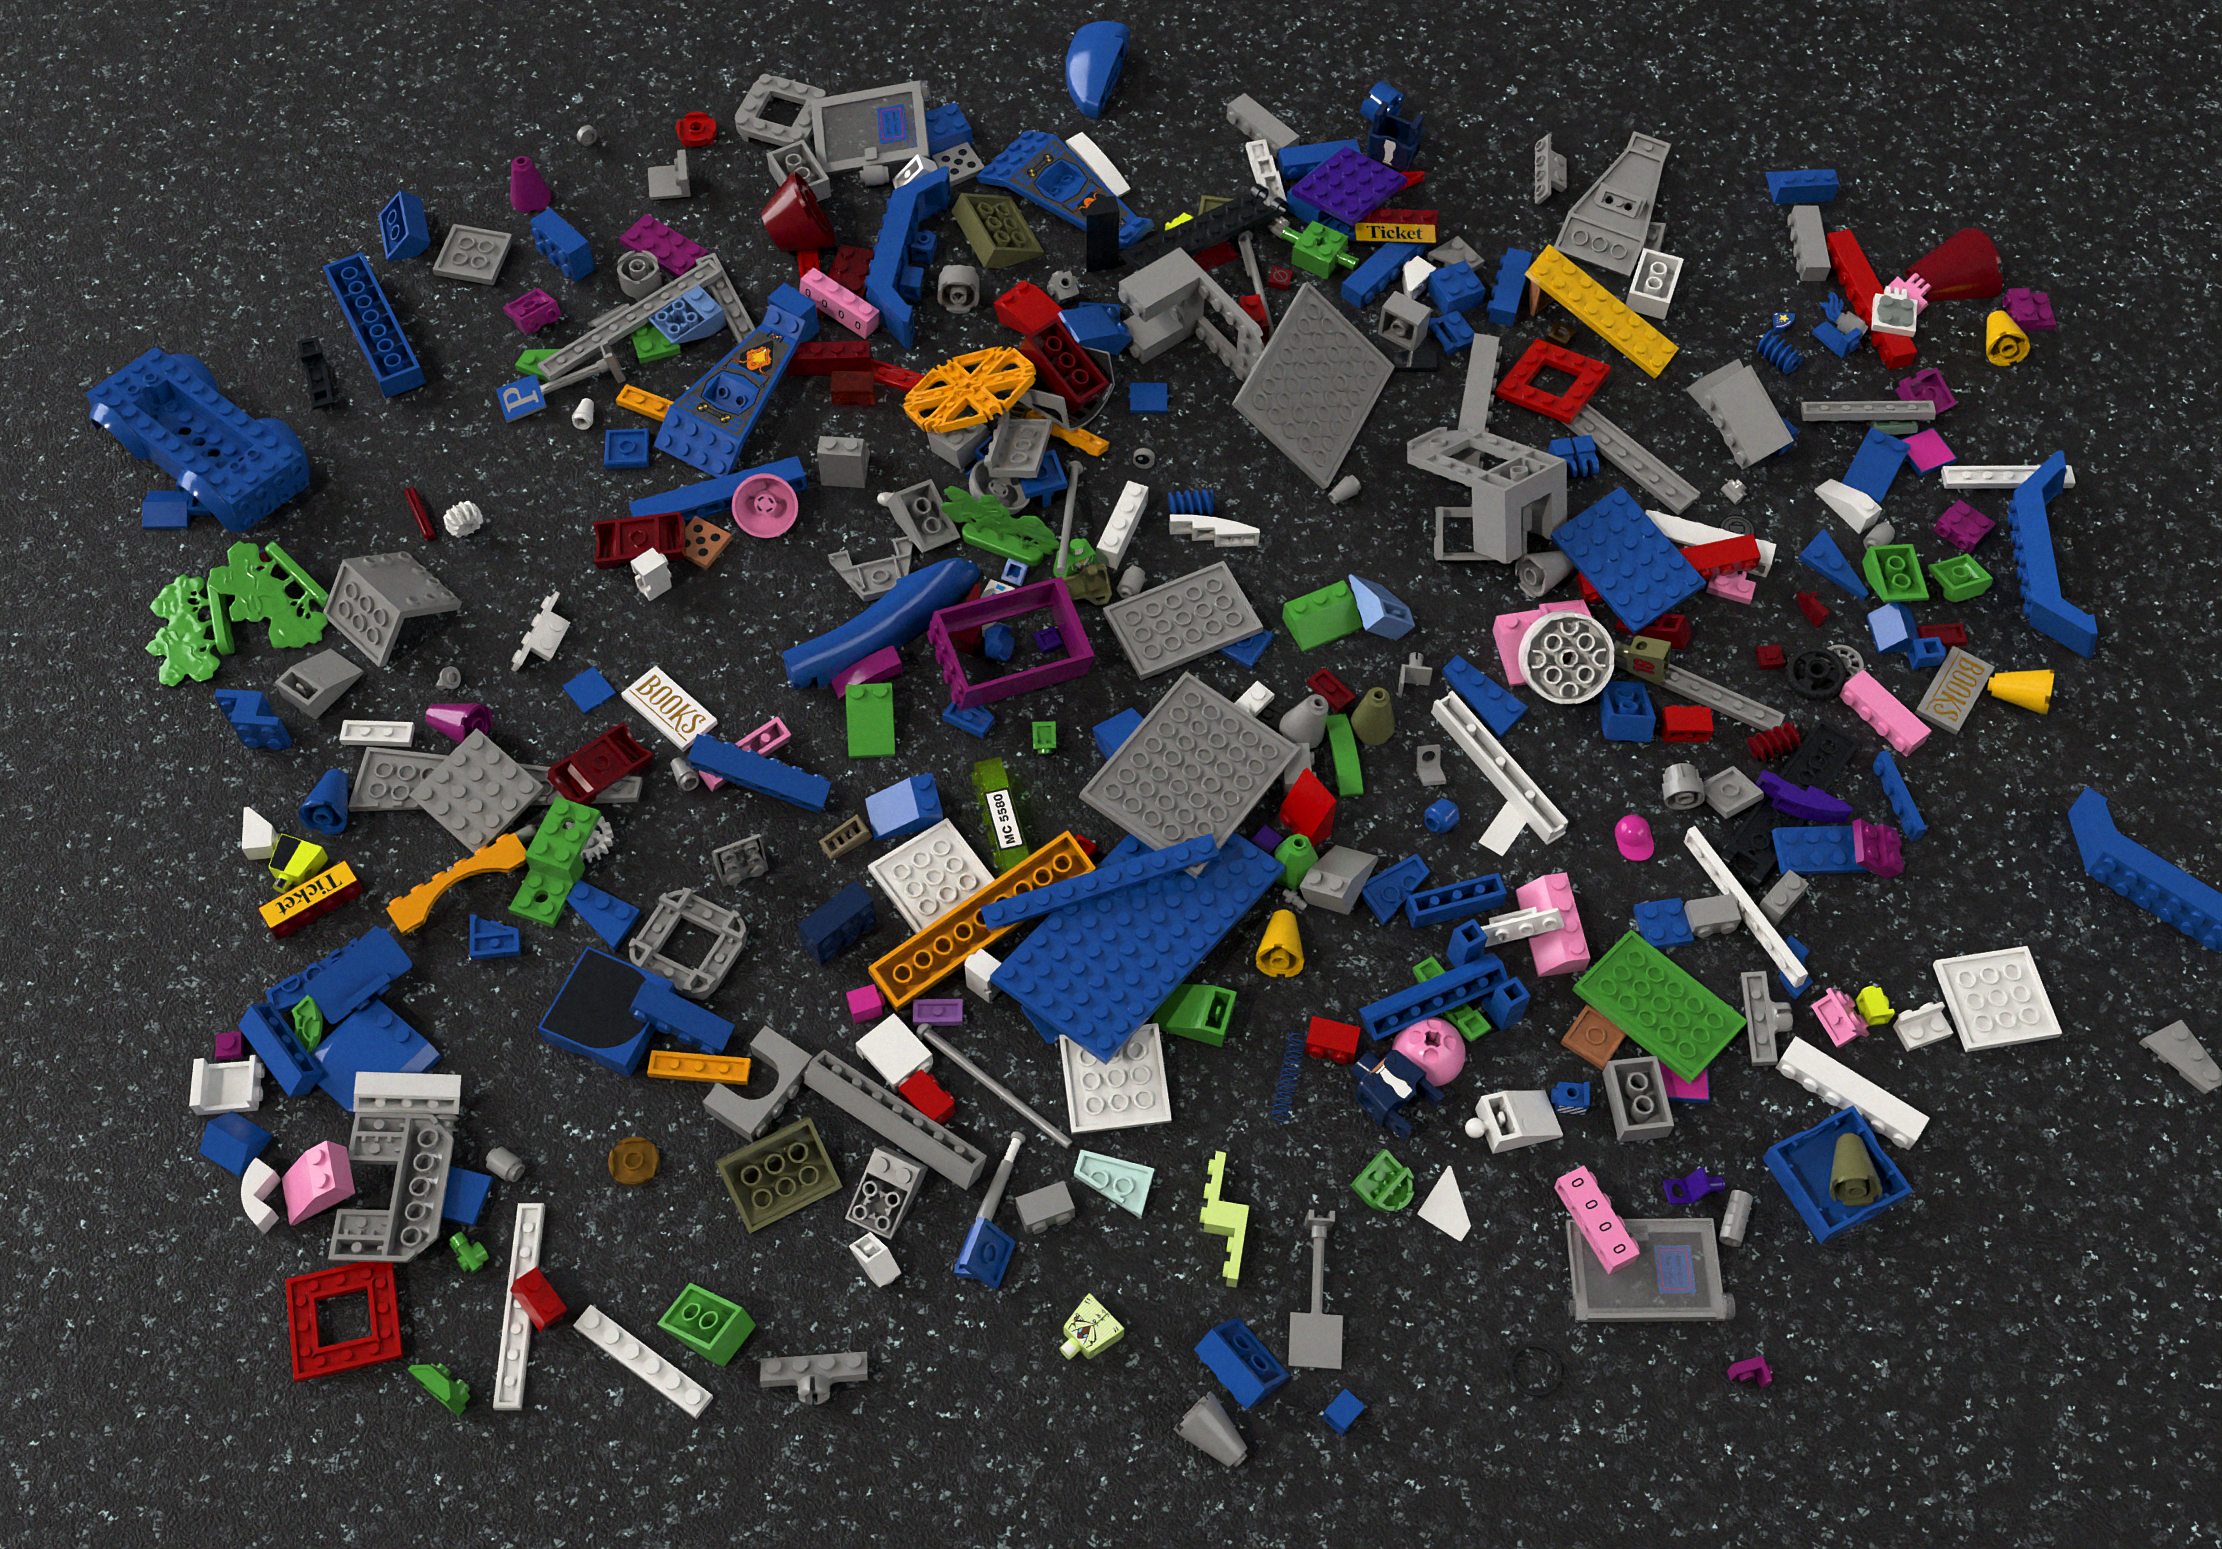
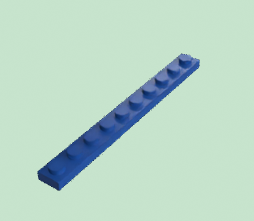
(1099, 882)

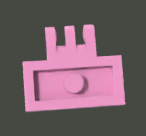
(1913, 290)
(1732, 587)

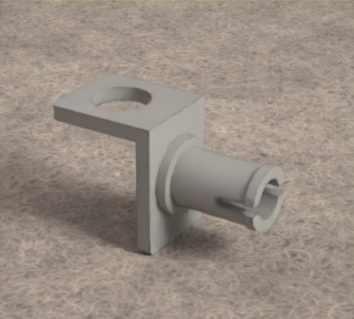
(1414, 673)

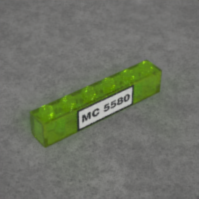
(999, 814)

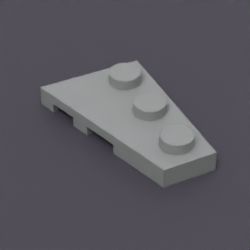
(2184, 1052)

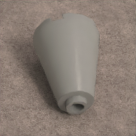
(1542, 571)
(1306, 721)
(1212, 1431)

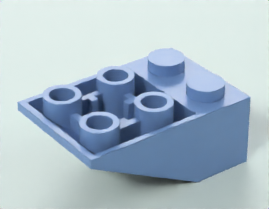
(689, 317)
(1380, 609)

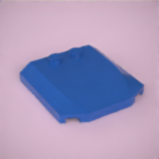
(370, 1042)

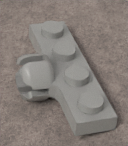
(1763, 1018)
(814, 1373)

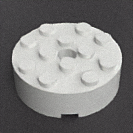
(1543, 652)

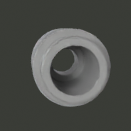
(874, 175)
(1849, 321)
(1880, 535)
(1131, 582)
(505, 1164)

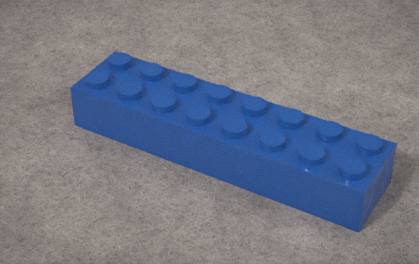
(374, 325)

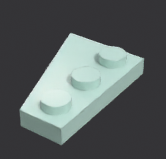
(1116, 1179)

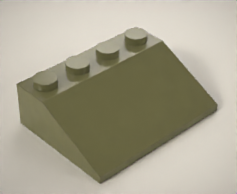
(996, 230)
(778, 1174)

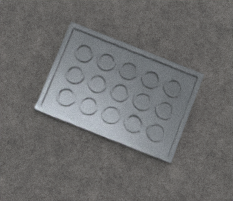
(1182, 620)

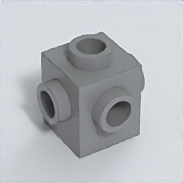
(1063, 287)

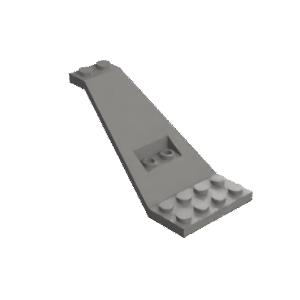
(1607, 232)

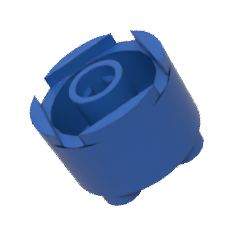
(1382, 92)

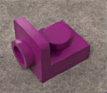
(1749, 1368)

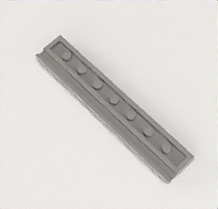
(1634, 460)

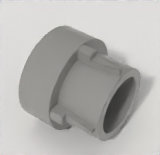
(1682, 787)

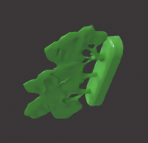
(995, 523)
(264, 596)
(185, 633)

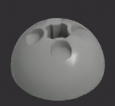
(1006, 490)

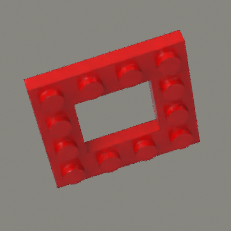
(1565, 409)
(304, 1291)

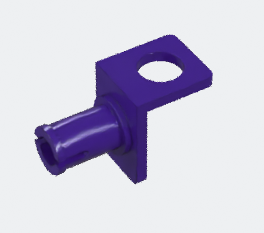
(1693, 1187)

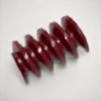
(1774, 741)

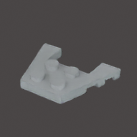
(877, 577)

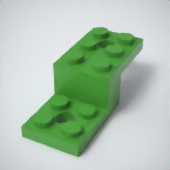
(554, 861)

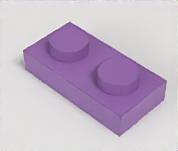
(938, 1012)

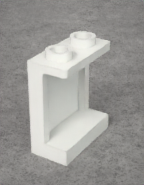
(894, 1052)
(226, 1086)

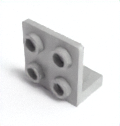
(670, 180)

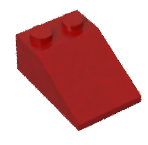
(1026, 308)
(1309, 808)

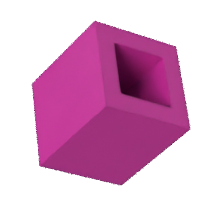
(865, 1003)

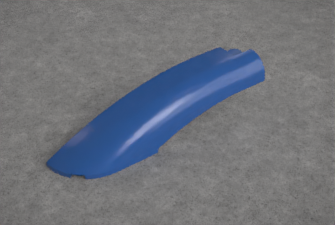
(888, 622)

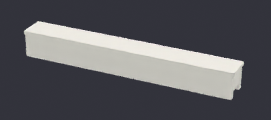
(1500, 768)

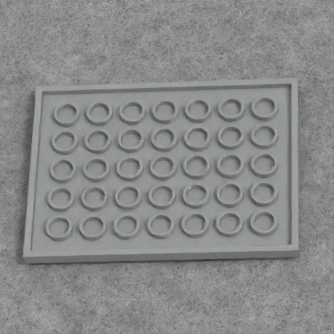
(1314, 385)
(1189, 769)

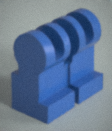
(1578, 450)

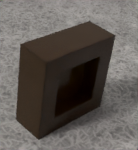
(1560, 335)

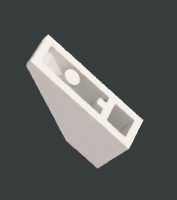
(1850, 504)

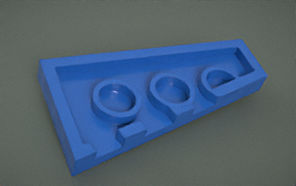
(1491, 701)
(291, 990)

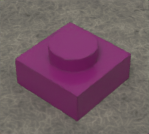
(229, 1046)

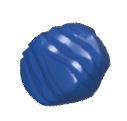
(998, 643)

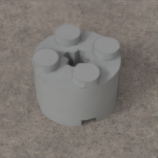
(639, 274)
(958, 288)

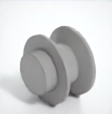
(447, 1122)

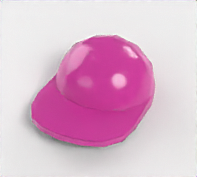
(1634, 838)

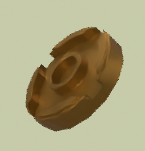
(634, 1161)

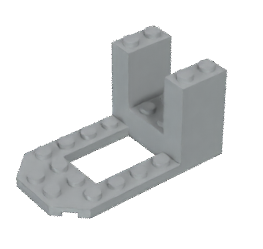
(1170, 308)
(1498, 494)

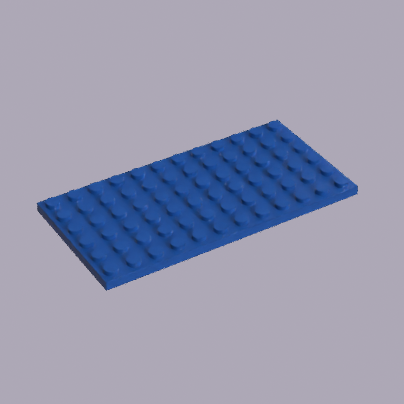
(1118, 957)

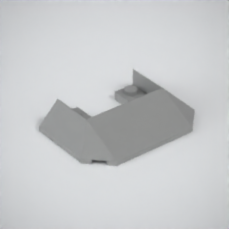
(423, 1163)

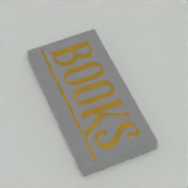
(1954, 690)

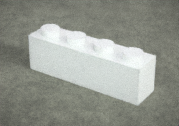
(1122, 524)
(407, 1093)

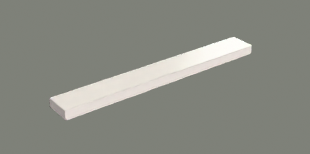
(1748, 910)
(516, 1323)

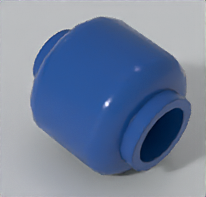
(1441, 816)

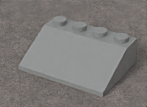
(1746, 417)

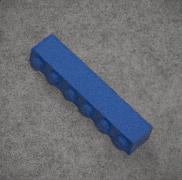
(1379, 271)
(758, 773)
(1433, 996)

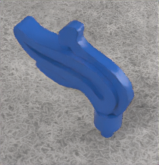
(1832, 309)

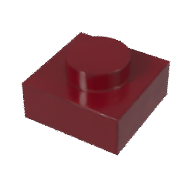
(1770, 657)

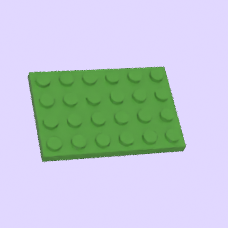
(1660, 1006)

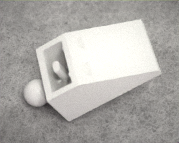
(1514, 1120)

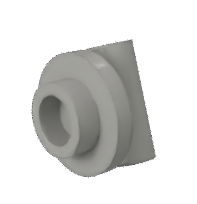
(1278, 225)
(1734, 491)
(449, 678)

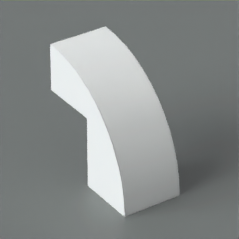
(256, 1186)

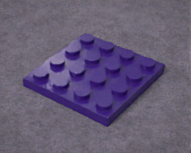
(1349, 185)

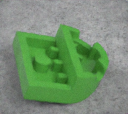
(1385, 1183)

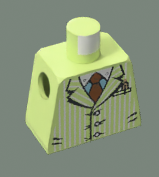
(1090, 1330)

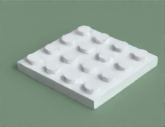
(930, 875)
(1997, 999)
(1119, 1094)

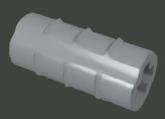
(1736, 1218)

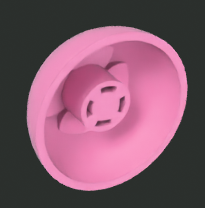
(762, 516)
(1440, 1059)

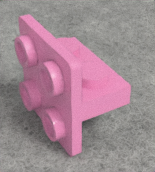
(1839, 1017)

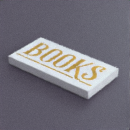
(669, 708)

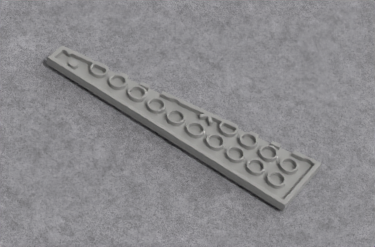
(392, 775)

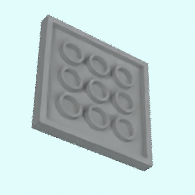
(477, 792)

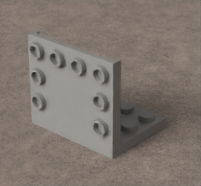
(377, 594)

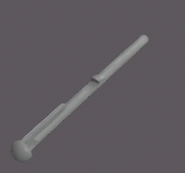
(1252, 271)
(1074, 468)
(924, 1031)

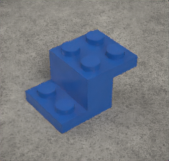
(253, 719)

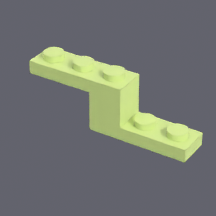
(1224, 1219)

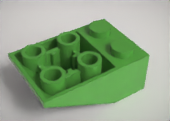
(1197, 1013)

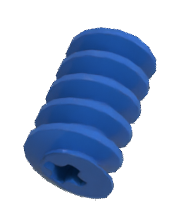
(1778, 353)
(1191, 503)

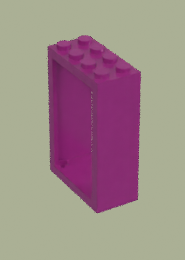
(999, 607)

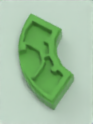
(308, 1023)

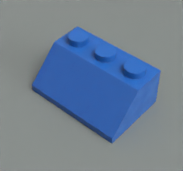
(1802, 185)
(404, 227)
(1241, 1362)

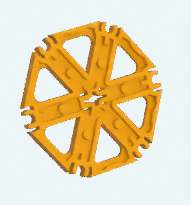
(970, 389)

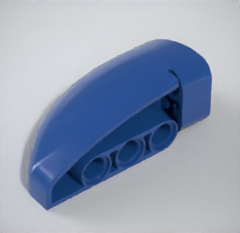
(1095, 64)

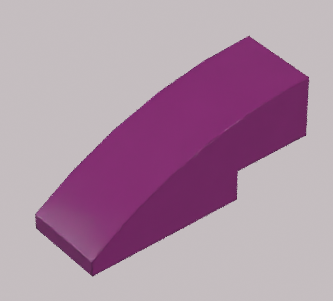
(868, 671)

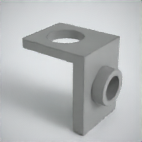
(1430, 771)

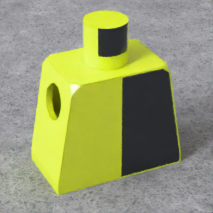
(295, 862)

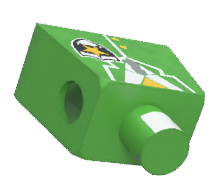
(1079, 556)

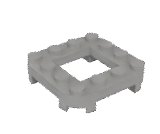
(766, 90)
(684, 904)

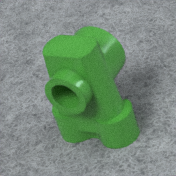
(469, 1256)

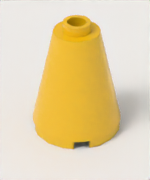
(2005, 340)
(2024, 688)
(1281, 946)

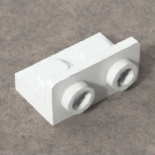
(1922, 1026)

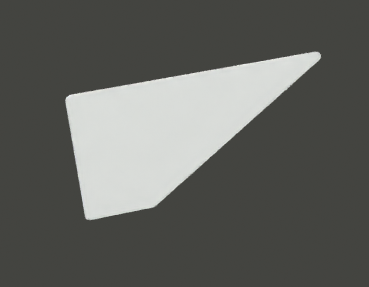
(1445, 1207)

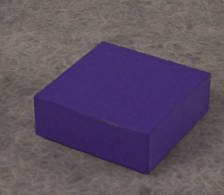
(1048, 640)
(1267, 840)

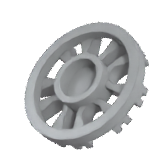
(1850, 670)

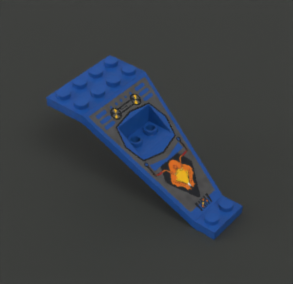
(1057, 180)
(712, 427)

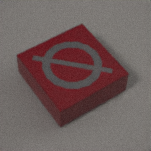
(1280, 278)

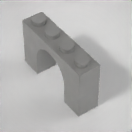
(752, 1117)

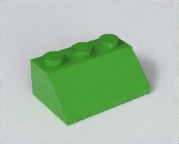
(1322, 616)

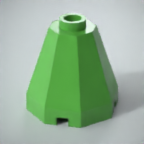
(1298, 858)

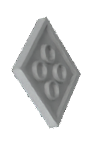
(473, 254)

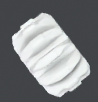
(463, 519)

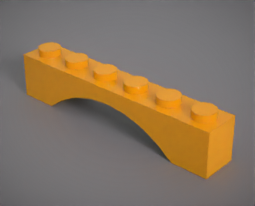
(414, 909)

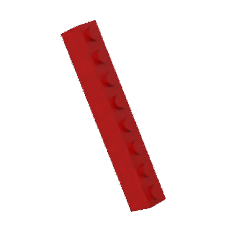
(1861, 285)
(1707, 559)

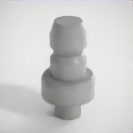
(1292, 897)

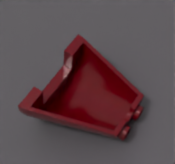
(1960, 268)

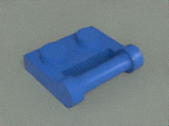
(1457, 330)

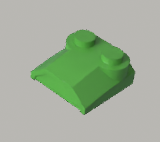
(1961, 578)
(441, 1386)

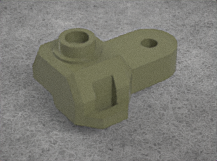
(1090, 584)

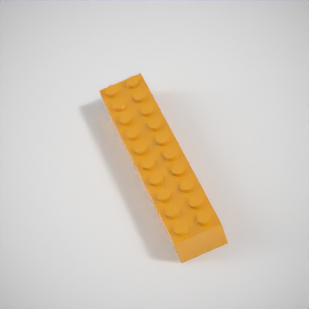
(962, 931)

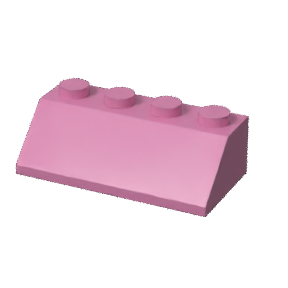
(1559, 949)

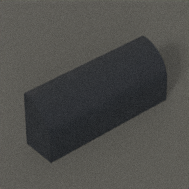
(1102, 234)

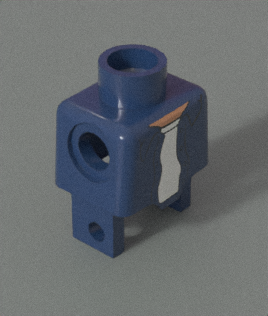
(1394, 139)
(1389, 1086)

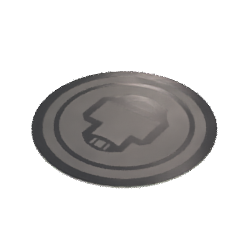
(1737, 524)

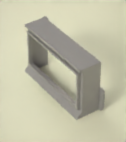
(1526, 525)

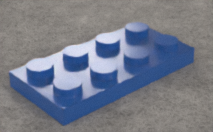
(1816, 850)

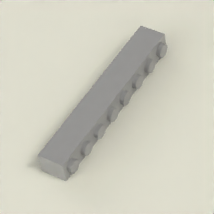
(1477, 392)
(895, 1119)

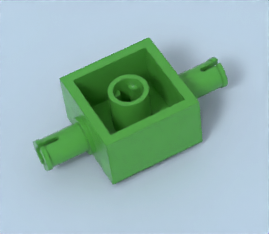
(1319, 249)

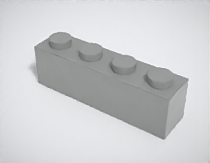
(1260, 124)
(1809, 243)

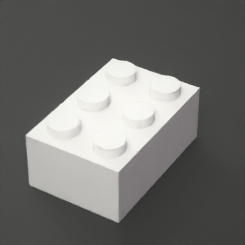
(1654, 283)

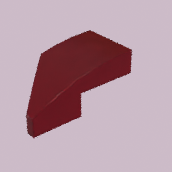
(1812, 608)

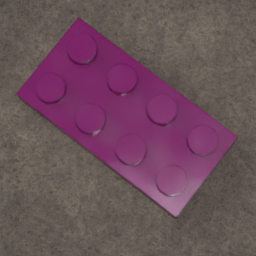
(672, 250)

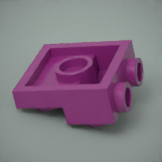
(2029, 309)
(533, 311)
(1927, 387)
(1964, 526)
(1877, 848)

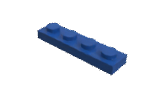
(1899, 796)

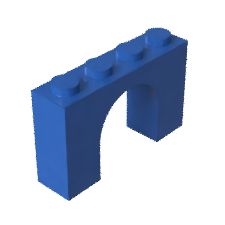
(1507, 1001)

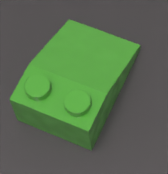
(1895, 573)
(870, 720)
(707, 1324)

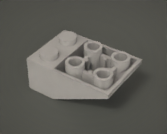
(317, 682)
(740, 860)
(886, 1191)

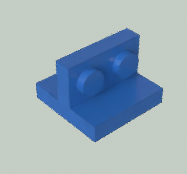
(1049, 479)
(985, 1253)

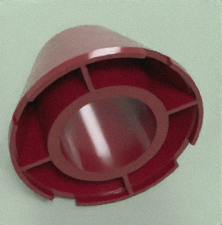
(796, 219)

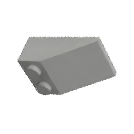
(921, 516)
(1337, 879)

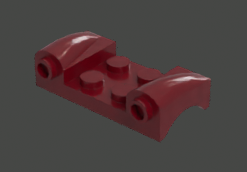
(630, 537)
(599, 765)

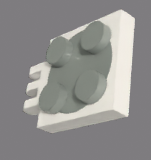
(1894, 313)

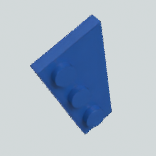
(1391, 888)
(603, 912)

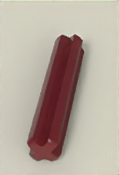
(420, 514)

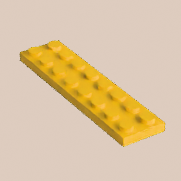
(1601, 311)

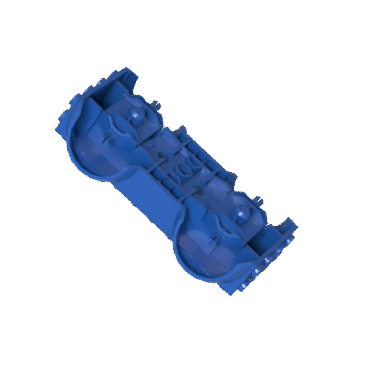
(160, 395)

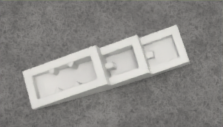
(1098, 163)
(1264, 169)
(1222, 531)

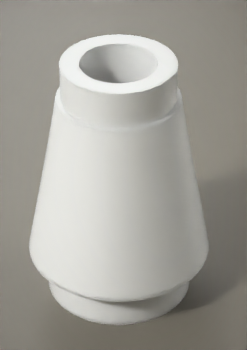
(583, 415)

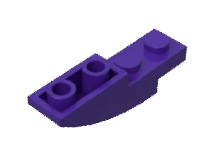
(1808, 804)

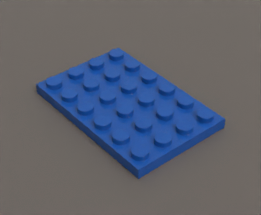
(1628, 560)

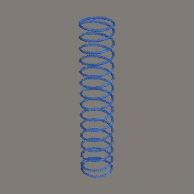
(1289, 1037)

